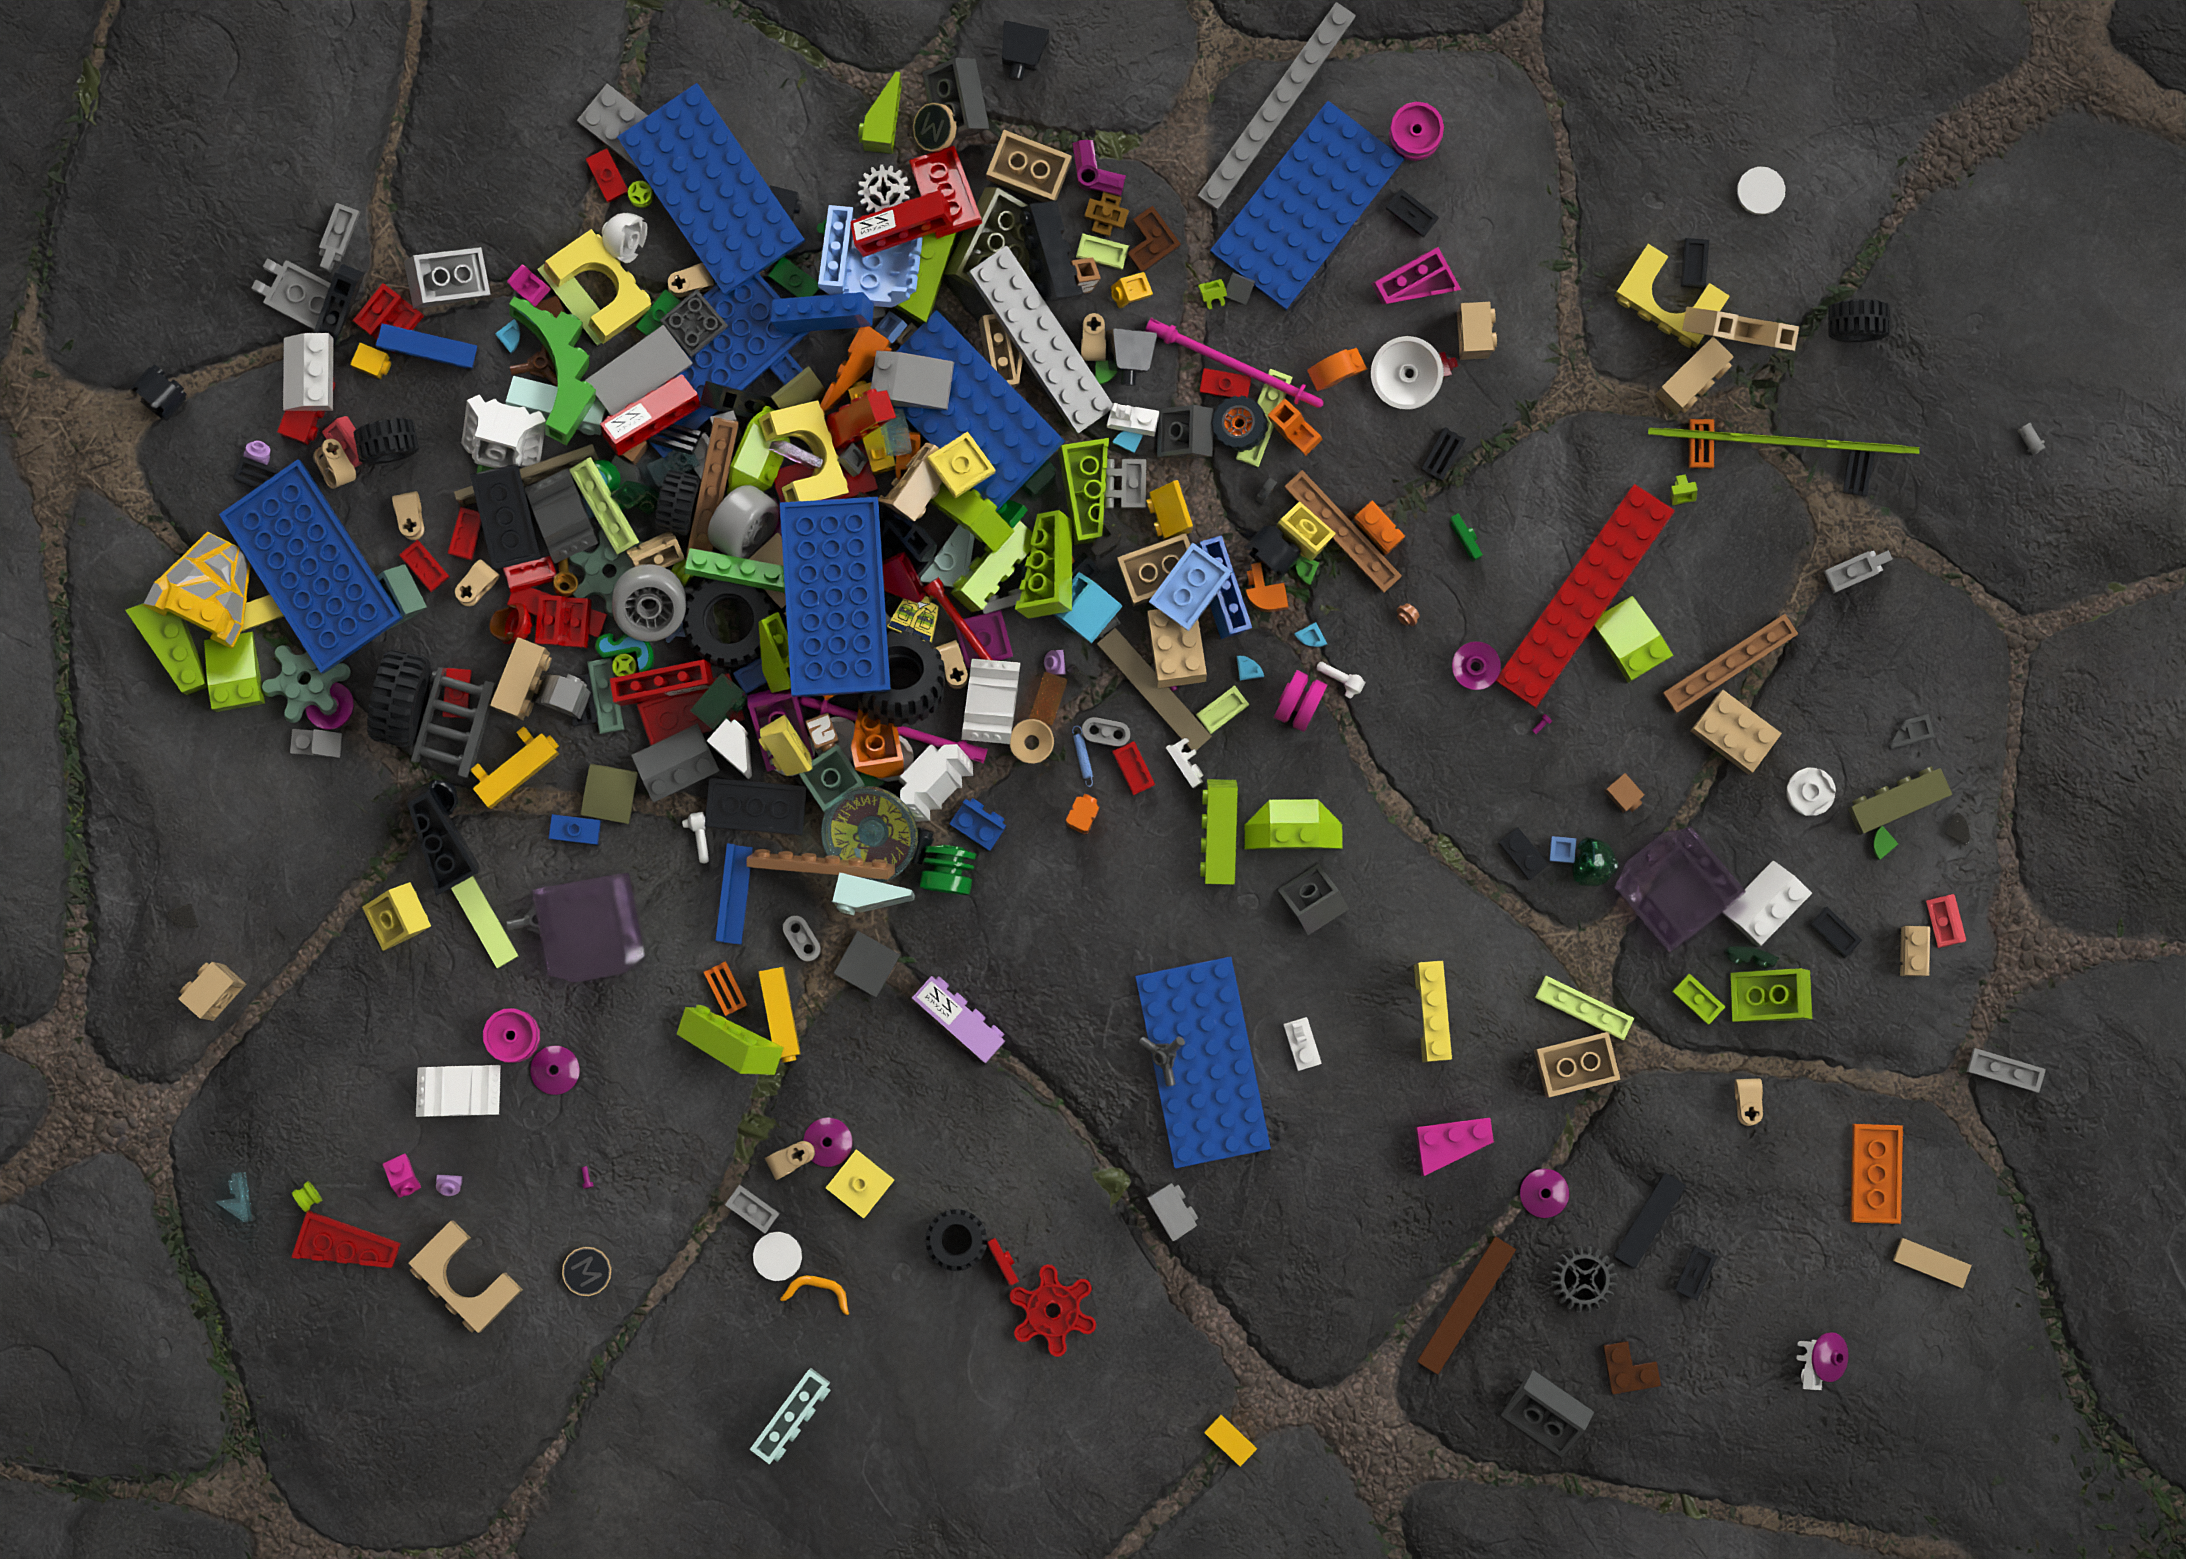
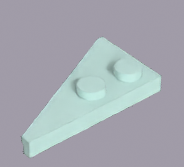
(952, 558)

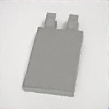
(294, 292)

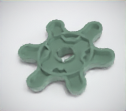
(593, 564)
(300, 696)

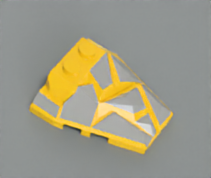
(206, 588)

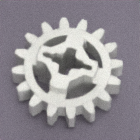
(874, 192)

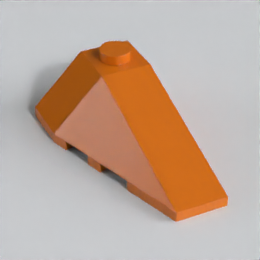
(858, 367)
(876, 748)

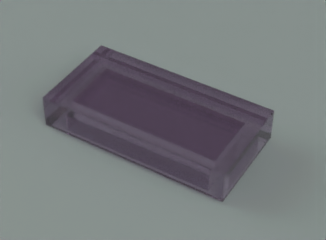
(796, 454)

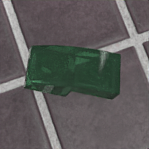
(637, 495)
(1743, 955)

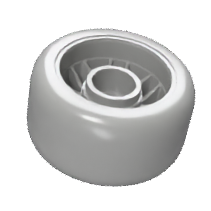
(743, 522)
(648, 619)

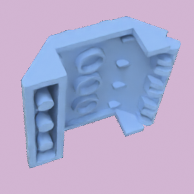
(883, 276)

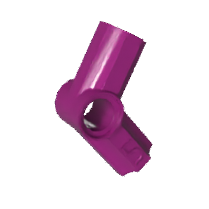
(1086, 163)

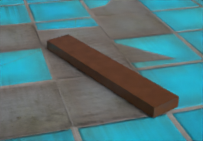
(1466, 1305)

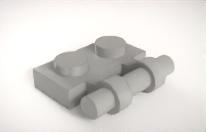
(1133, 484)

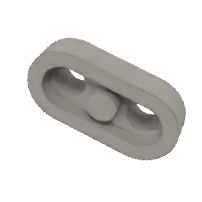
(1106, 732)
(802, 938)

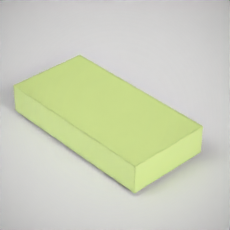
(1103, 251)
(1222, 710)

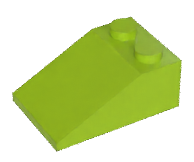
(880, 122)
(1632, 639)
(233, 674)
(1771, 995)

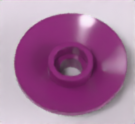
(1485, 657)
(341, 716)
(566, 1076)
(840, 1138)
(1531, 1193)
(1830, 1357)

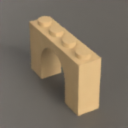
(1740, 328)
(432, 1266)

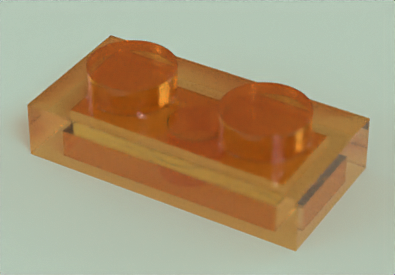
(1048, 698)

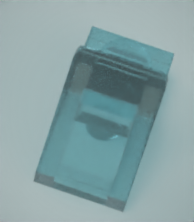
(240, 1204)

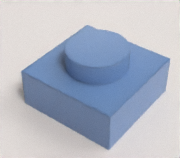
(891, 327)
(1562, 849)

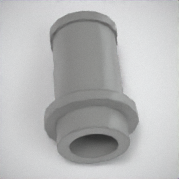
(2031, 439)

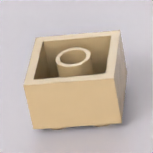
(1475, 330)

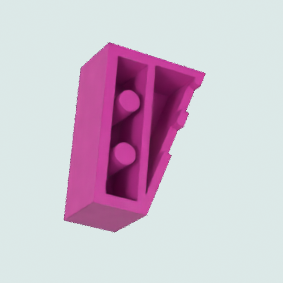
(1417, 279)
(1448, 1142)

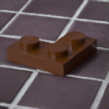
(1158, 242)
(1624, 1375)

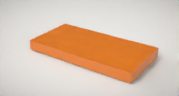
(1876, 1173)

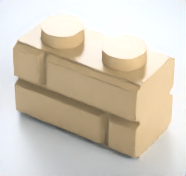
(657, 551)
(1915, 951)

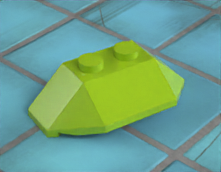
(753, 460)
(1293, 826)

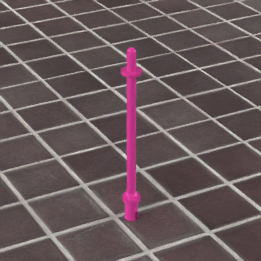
(1170, 335)
(973, 752)

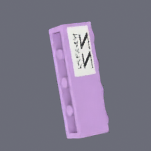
(958, 1019)

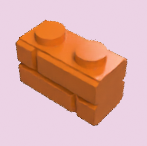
(1378, 528)
(1082, 814)

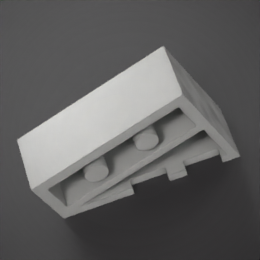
(564, 694)

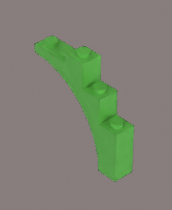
(559, 337)

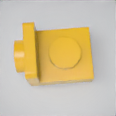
(1131, 289)

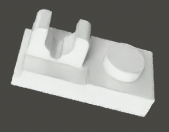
(1133, 419)
(1191, 772)
(1302, 1044)
(1808, 1376)

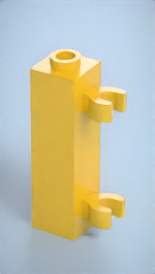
(874, 442)
(516, 770)
(780, 1012)

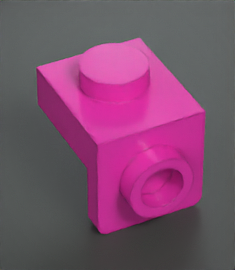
(528, 285)
(401, 1176)

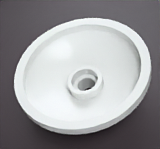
(1390, 370)

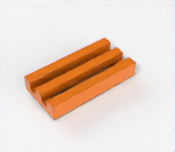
(1701, 464)
(726, 1011)

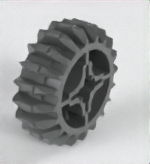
(1592, 1270)

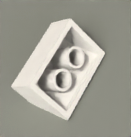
(308, 372)
(733, 745)
(1767, 903)

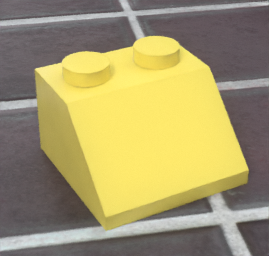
(1305, 531)
(786, 747)
(396, 916)

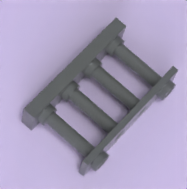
(477, 716)

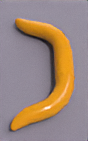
(818, 1282)

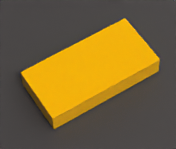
(1230, 1440)

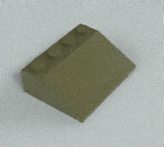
(1000, 228)

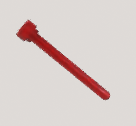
(936, 590)

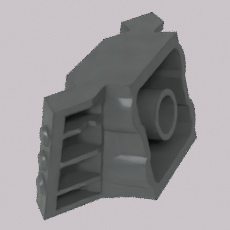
(561, 515)

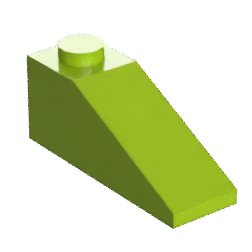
(775, 653)

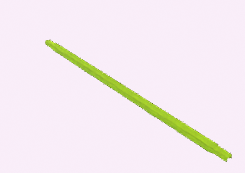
(1778, 440)

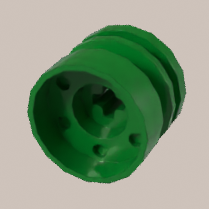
(948, 870)

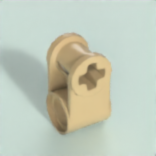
(691, 278)
(1093, 342)
(334, 466)
(408, 511)
(478, 580)
(953, 662)
(1749, 1095)
(787, 1159)

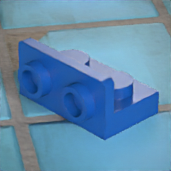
(978, 824)

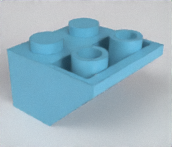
(1090, 608)

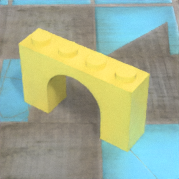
(590, 254)
(1637, 293)
(808, 424)
(1432, 990)

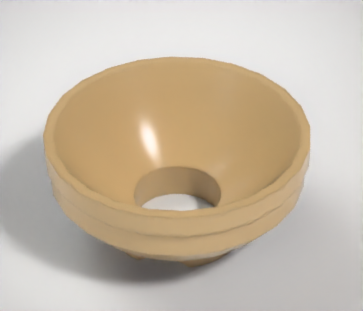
(1028, 728)

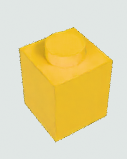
(371, 361)

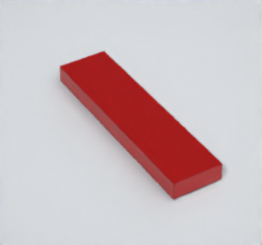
(530, 599)

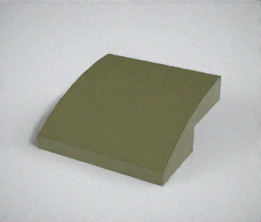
(800, 390)
(609, 793)

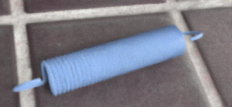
(1082, 755)

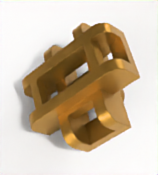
(1106, 213)

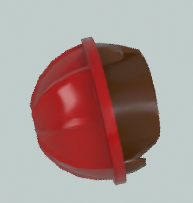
(511, 623)

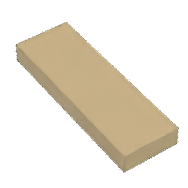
(1932, 1263)

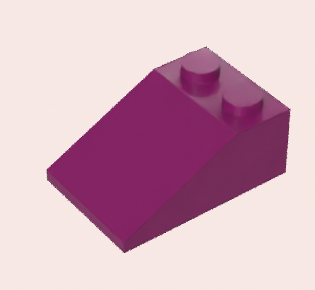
(769, 706)

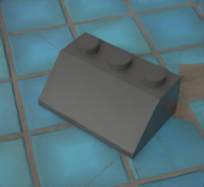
(959, 88)
(675, 762)
(1547, 1413)

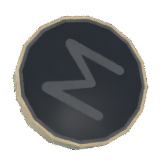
(934, 127)
(586, 1271)

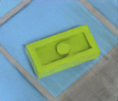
(1698, 999)

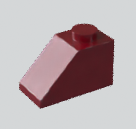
(902, 579)

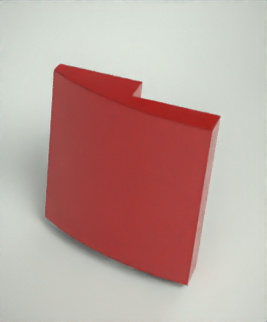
(389, 309)
(563, 621)

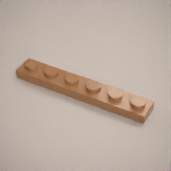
(712, 481)
(1347, 534)
(1730, 663)
(829, 865)

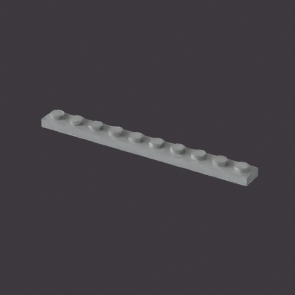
(1276, 106)

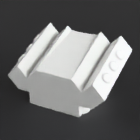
(502, 434)
(991, 701)
(933, 779)
(458, 1091)

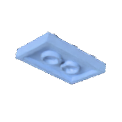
(1190, 586)

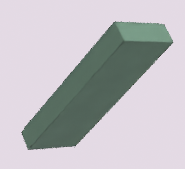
(608, 713)

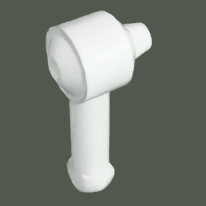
(1352, 683)
(696, 823)

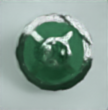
(1595, 863)

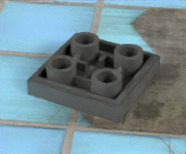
(694, 323)
(867, 964)

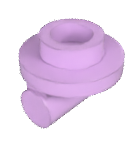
(258, 452)
(1054, 662)
(448, 1184)

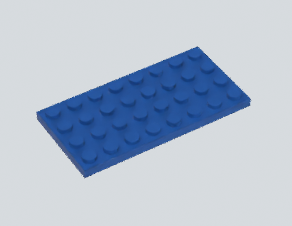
(711, 189)
(1307, 205)
(738, 352)
(984, 406)
(310, 566)
(834, 597)
(1216, 1095)

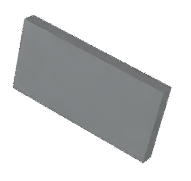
(639, 371)

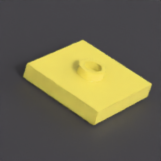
(961, 465)
(860, 1183)

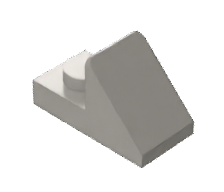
(316, 743)

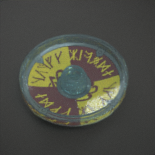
(870, 826)

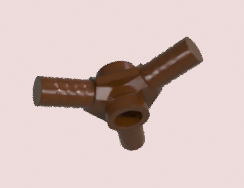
(537, 365)

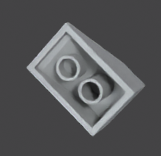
(446, 277)
(913, 379)
(1172, 1211)

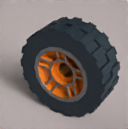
(1228, 417)

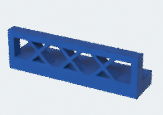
(426, 346)
(734, 895)

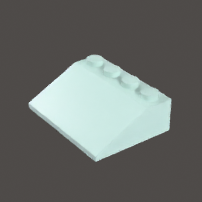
(865, 895)

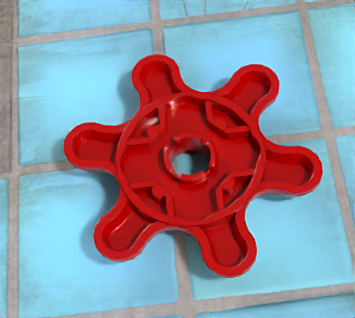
(1055, 1328)

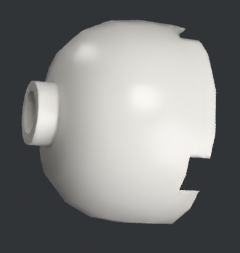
(623, 235)

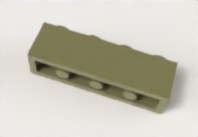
(1899, 801)

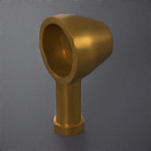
(564, 579)

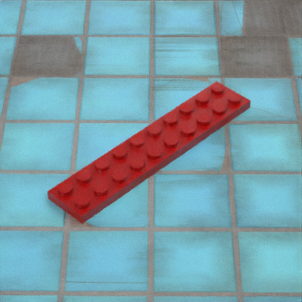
(1585, 596)

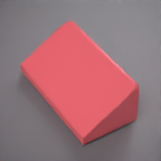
(342, 431)
(1946, 920)

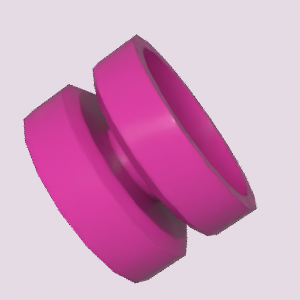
(1409, 119)
(1299, 700)
(526, 1035)

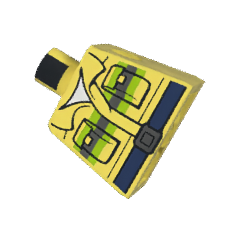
(916, 618)

